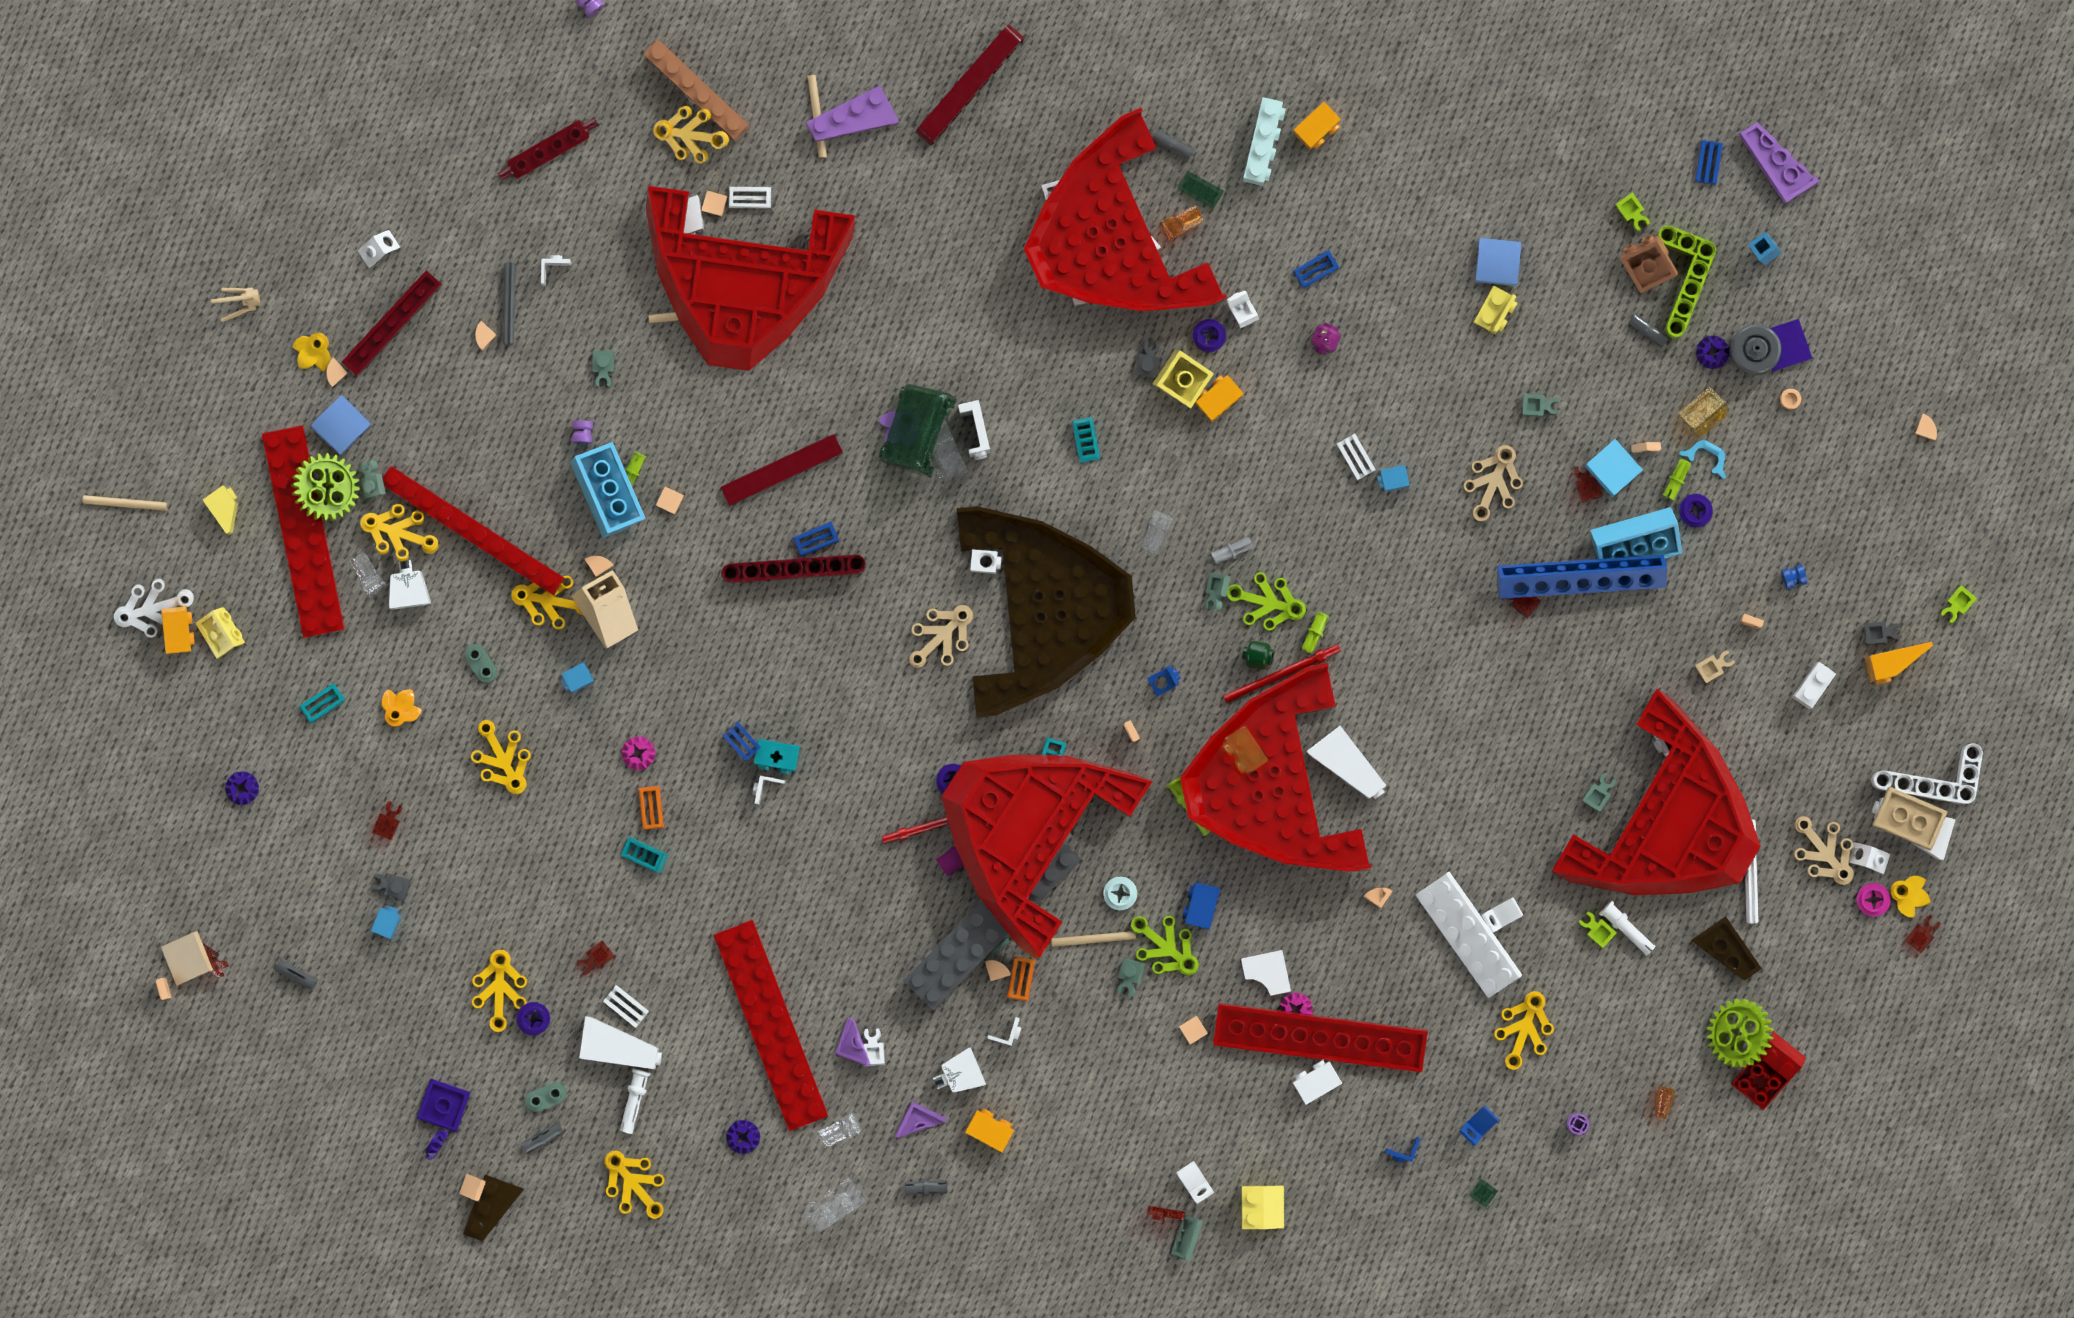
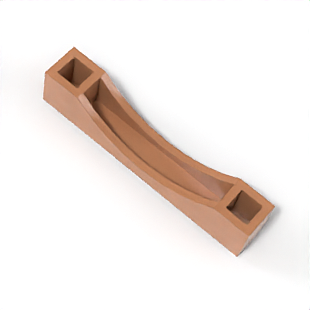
(696, 90)

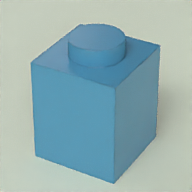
(1765, 248)
(1393, 478)
(577, 678)
(386, 922)

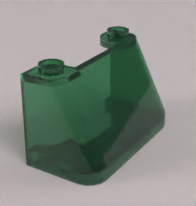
(916, 429)

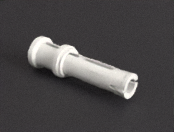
(1620, 921)
(635, 1091)

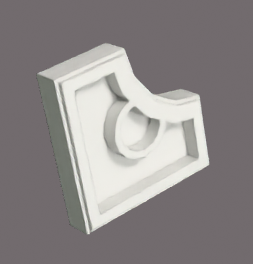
(1268, 970)

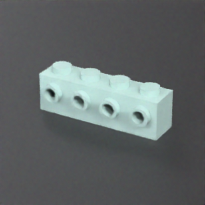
(1262, 143)

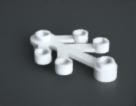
(149, 609)

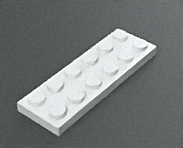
(1468, 935)

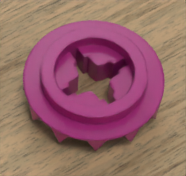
(647, 757)
(1879, 891)
(1297, 999)

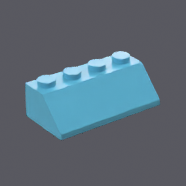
(607, 489)
(1639, 536)

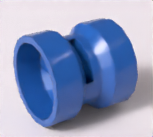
(1794, 576)

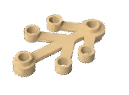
(1495, 480)
(944, 634)
(1826, 853)

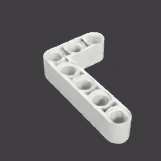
(1934, 785)

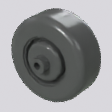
(1755, 349)

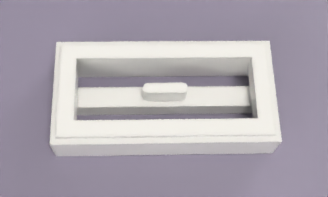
(750, 205)
(1364, 472)
(627, 1007)

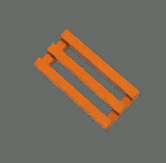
(651, 808)
(1024, 961)

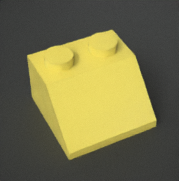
(1183, 378)
(1262, 1207)

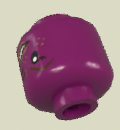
(1325, 338)

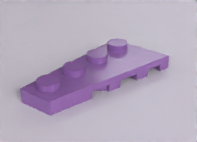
(857, 115)
(1777, 164)

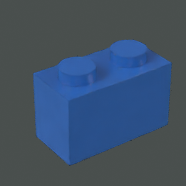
(1201, 905)

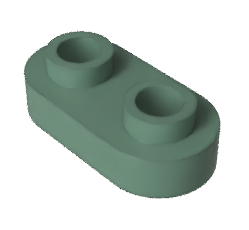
(480, 663)
(546, 1097)

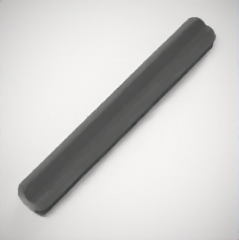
(508, 303)

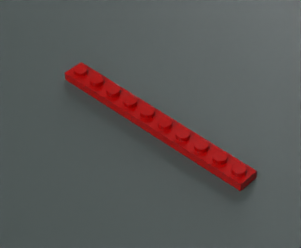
(472, 530)

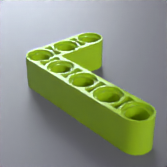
(1690, 278)

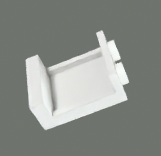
(974, 408)

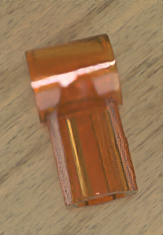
(1178, 225)

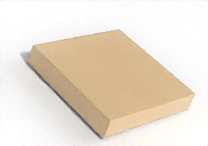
(187, 958)

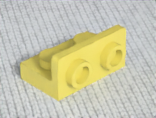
(1495, 310)
(220, 632)

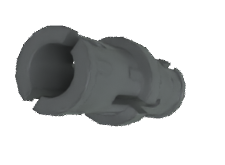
(285, 968)
(542, 1138)
(926, 1187)

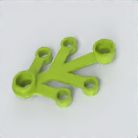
(1269, 602)
(1167, 948)

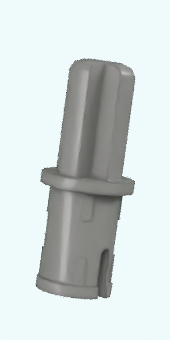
(1232, 550)

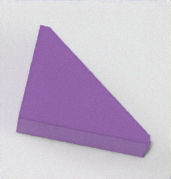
(851, 1044)
(917, 1119)

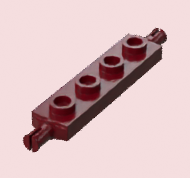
(548, 149)

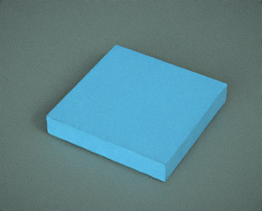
(1613, 468)

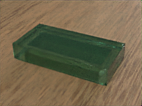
(1200, 190)

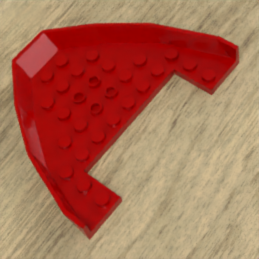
(1096, 241)
(738, 294)
(1274, 804)
(1013, 819)
(1687, 829)

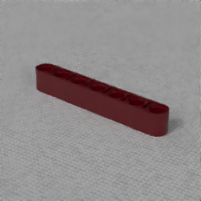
(968, 84)
(783, 566)

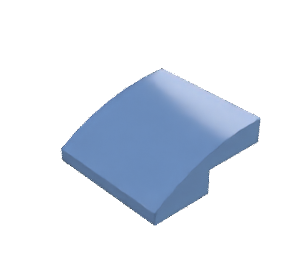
(1498, 262)
(340, 425)

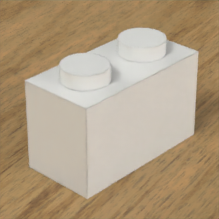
(1814, 685)
(1316, 1082)

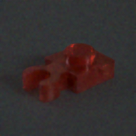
(1587, 486)
(1525, 605)
(387, 824)
(1920, 936)
(212, 956)
(598, 956)
(1160, 1213)

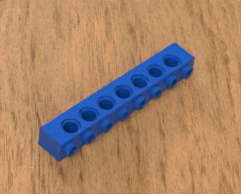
(1581, 576)

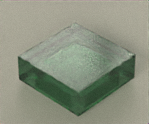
(1483, 1193)

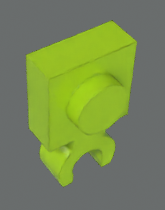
(1630, 209)
(1960, 602)
(1599, 931)

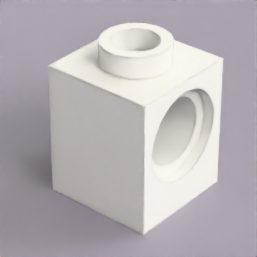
(977, 555)

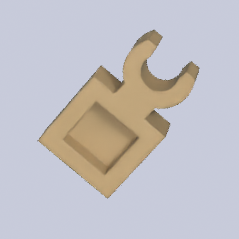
(1711, 668)

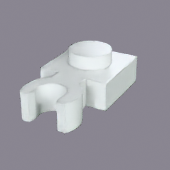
(874, 1049)

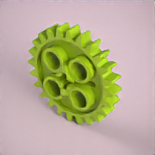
(344, 489)
(1755, 1040)

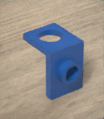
(1172, 680)
(1479, 1124)
(1401, 1157)

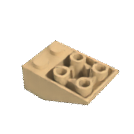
(606, 609)

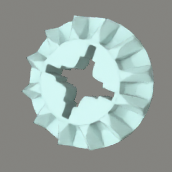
(1128, 887)

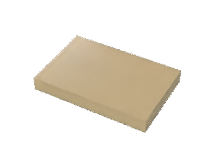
(1910, 818)

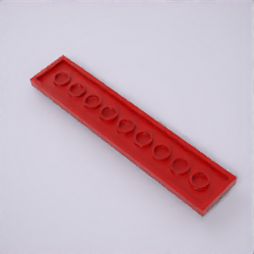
(303, 536)
(771, 1025)
(1320, 1037)

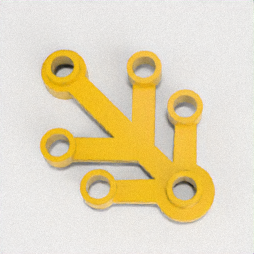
(688, 135)
(396, 531)
(546, 600)
(503, 760)
(499, 986)
(1525, 1026)
(632, 1181)

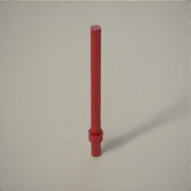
(1319, 656)
(903, 833)

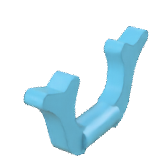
(1711, 448)

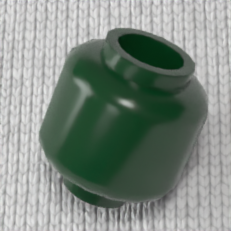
(1258, 655)

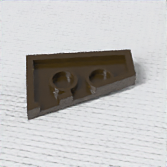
(1728, 948)
(491, 1207)

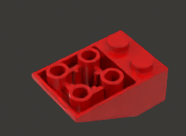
(1771, 1074)

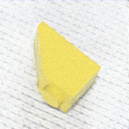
(223, 507)

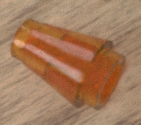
(1663, 1101)

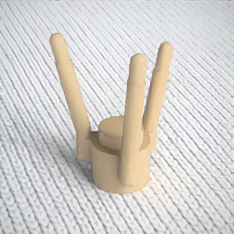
(249, 297)

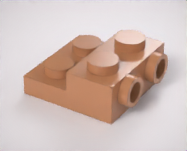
(1648, 263)

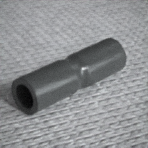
(1170, 143)
(1650, 331)

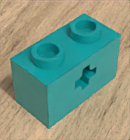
(788, 751)

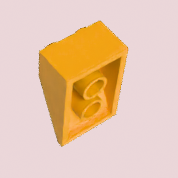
(1886, 665)

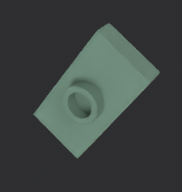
(1186, 1238)

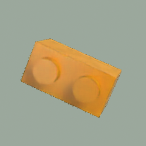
(1317, 126)
(1219, 397)
(176, 629)
(990, 1130)

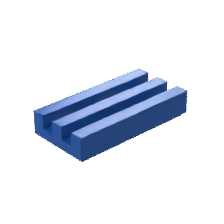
(1711, 144)
(1301, 278)
(799, 546)
(733, 733)

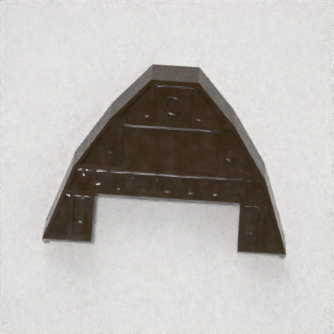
(1061, 604)

